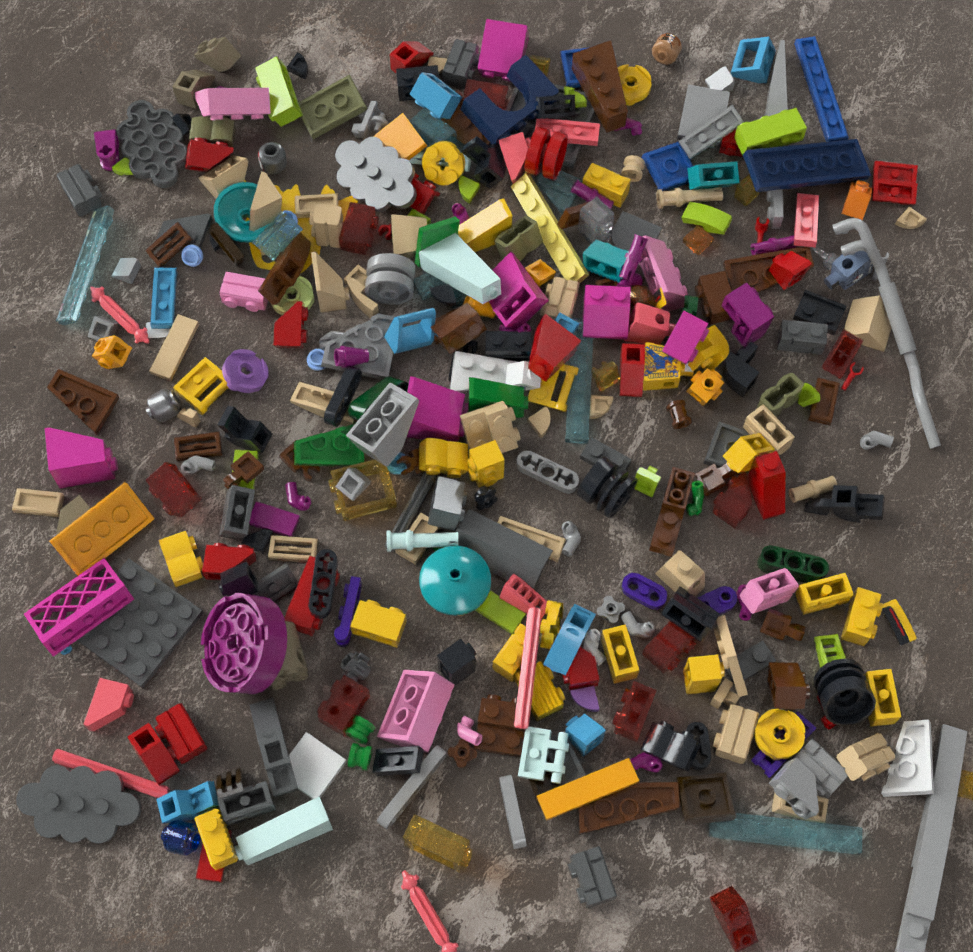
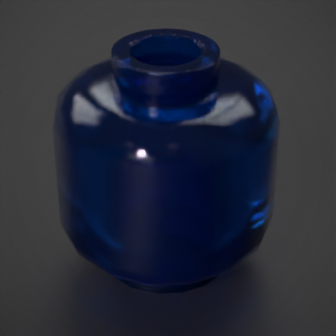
(181, 837)

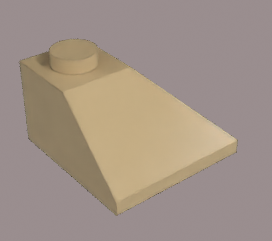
(225, 174)
(329, 286)

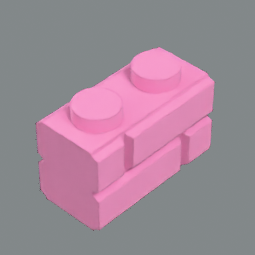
(243, 292)
(769, 590)

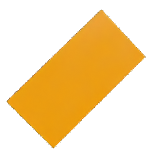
(102, 529)

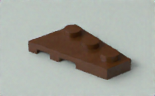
(463, 126)
(84, 399)

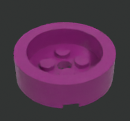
(260, 639)

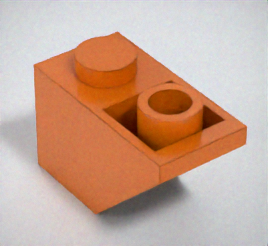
(857, 199)

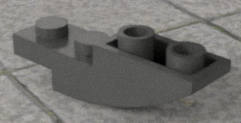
(273, 747)

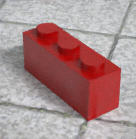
(298, 610)

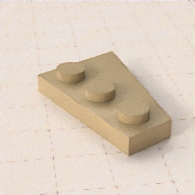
(729, 655)

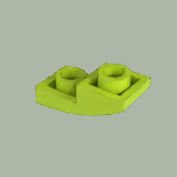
(710, 218)

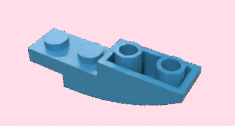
(569, 639)

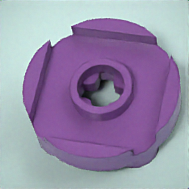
(239, 381)

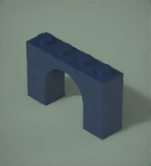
(499, 123)

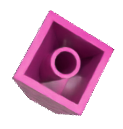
(501, 47)
(437, 411)
(78, 458)

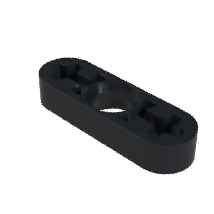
(342, 396)
(332, 568)

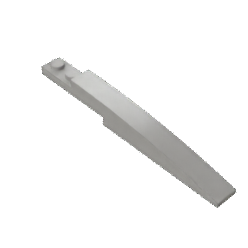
(776, 103)
(932, 842)

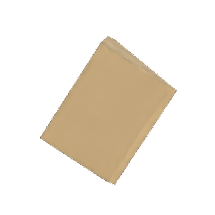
(265, 204)
(869, 322)

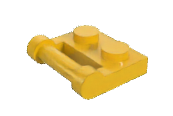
(198, 381)
(543, 395)

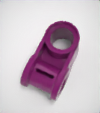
(107, 148)

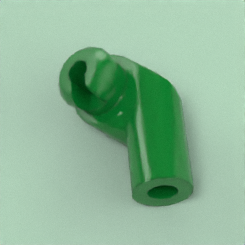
(697, 499)

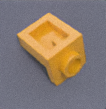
(540, 272)

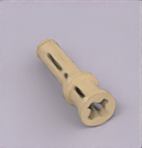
(679, 197)

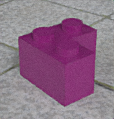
(749, 314)

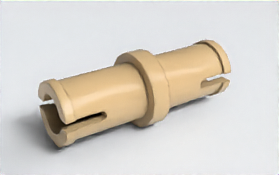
(812, 489)

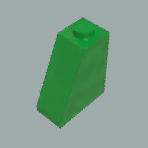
(486, 392)

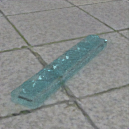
(85, 265)
(579, 396)
(790, 833)

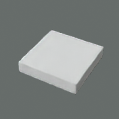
(314, 766)

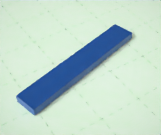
(821, 89)

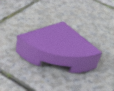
(586, 698)

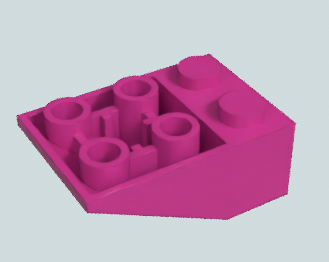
(519, 293)

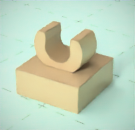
(724, 695)

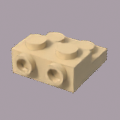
(491, 424)

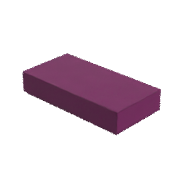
(274, 519)

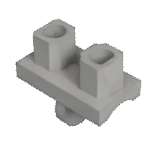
(372, 122)

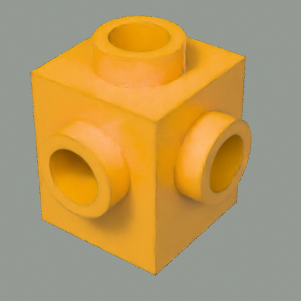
(111, 352)
(700, 391)

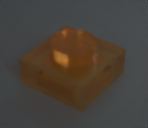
(698, 240)

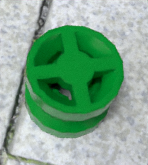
(360, 730)
(360, 756)

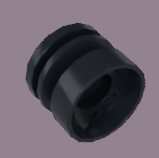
(610, 489)
(844, 692)

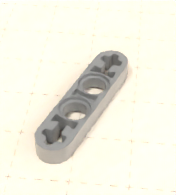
(411, 787)

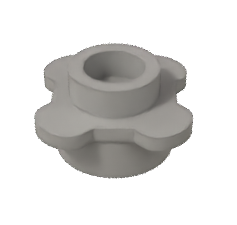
(611, 616)

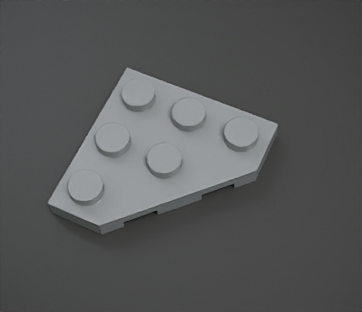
(365, 336)

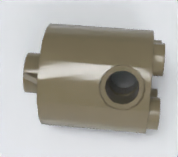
(294, 664)

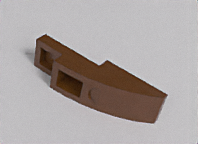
(286, 269)
(672, 512)

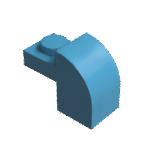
(188, 804)

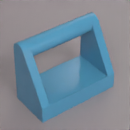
(763, 60)
(412, 336)

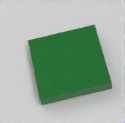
(434, 233)

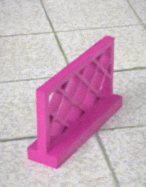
(85, 616)

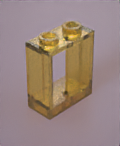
(367, 468)
(437, 843)

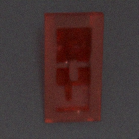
(842, 353)

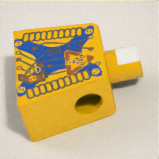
(662, 370)

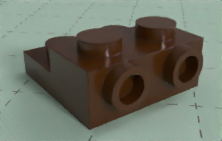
(498, 728)

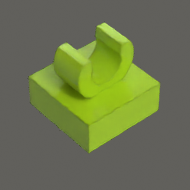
(647, 480)

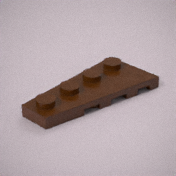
(756, 268)
(628, 805)

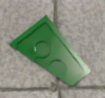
(328, 449)

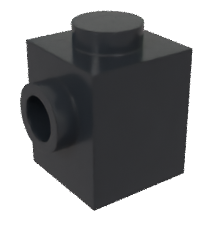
(238, 580)

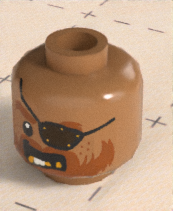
(666, 48)

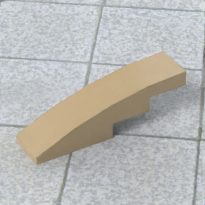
(316, 401)

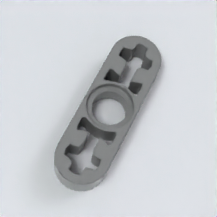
(529, 470)
(512, 812)

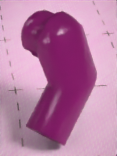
(647, 762)

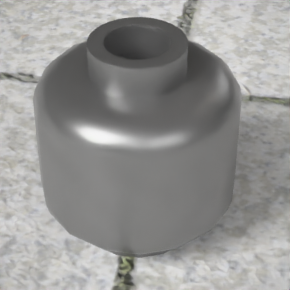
(163, 405)

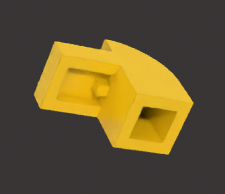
(711, 351)

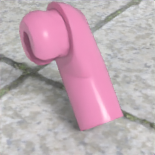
(465, 732)

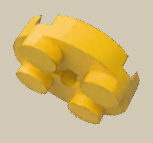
(642, 83)
(452, 155)
(551, 626)
(782, 720)

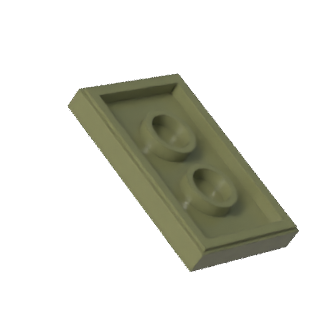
(331, 107)

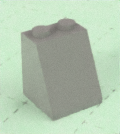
(701, 106)

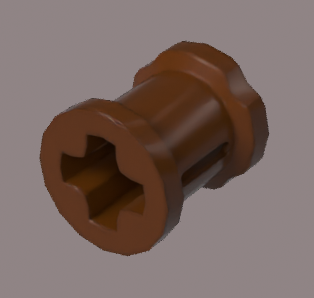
(678, 414)

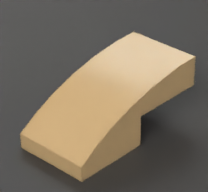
(358, 295)

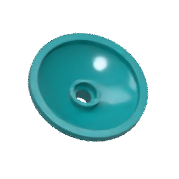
(232, 207)
(457, 594)

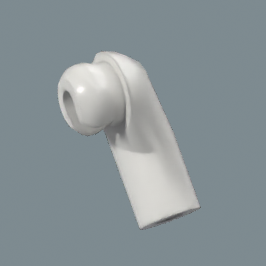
(591, 645)

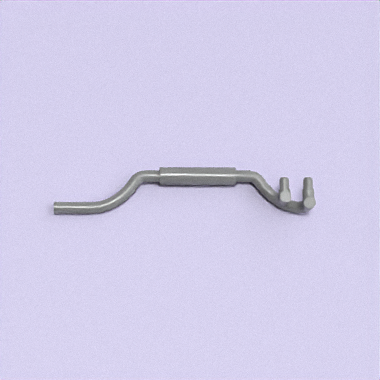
(895, 315)

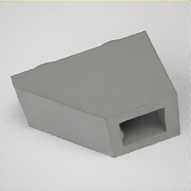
(797, 787)

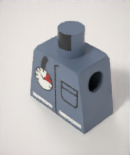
(849, 270)

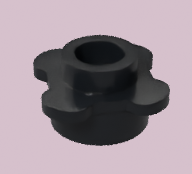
(485, 497)

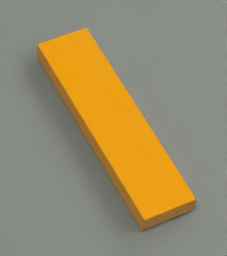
(587, 789)

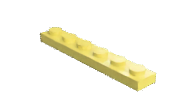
(552, 235)

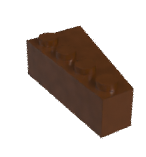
(601, 83)

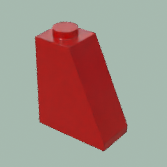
(551, 348)
(768, 484)

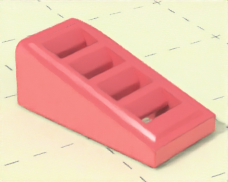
(519, 594)

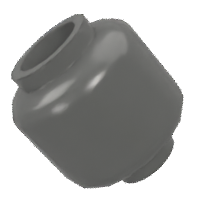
(272, 158)

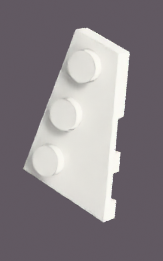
(476, 366)
(913, 765)

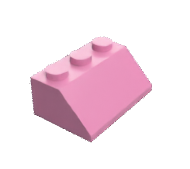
(234, 103)
(661, 273)
(416, 709)

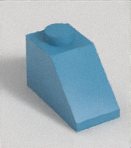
(584, 733)

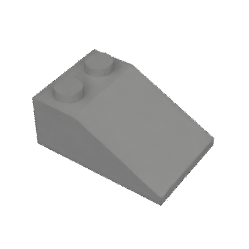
(385, 424)

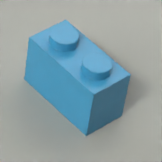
(435, 96)

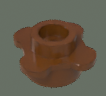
(462, 760)

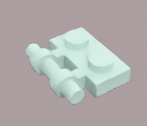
(535, 754)

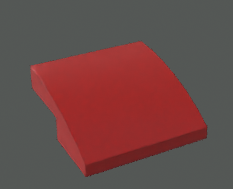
(894, 182)

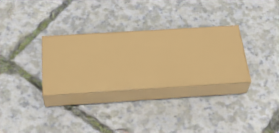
(174, 347)
(544, 538)

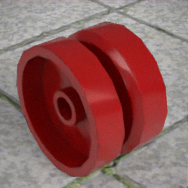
(546, 153)

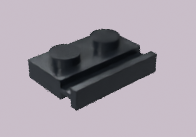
(820, 310)

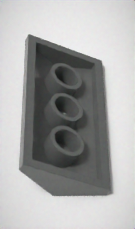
(503, 548)

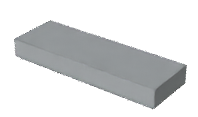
(711, 132)

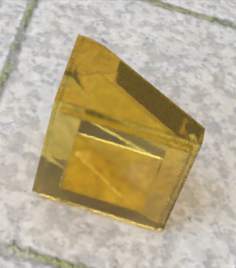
(746, 191)

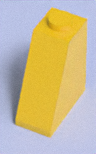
(483, 228)

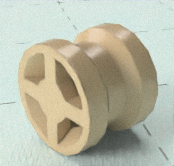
(633, 168)

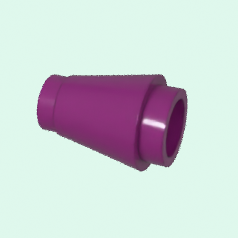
(350, 356)

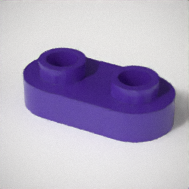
(645, 589)
(716, 602)

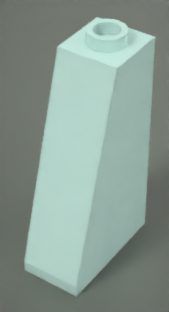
(461, 268)
(283, 832)

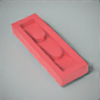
(578, 132)
(806, 220)

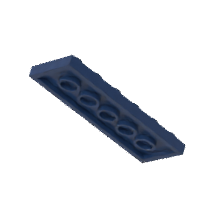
(806, 165)

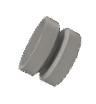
(390, 279)

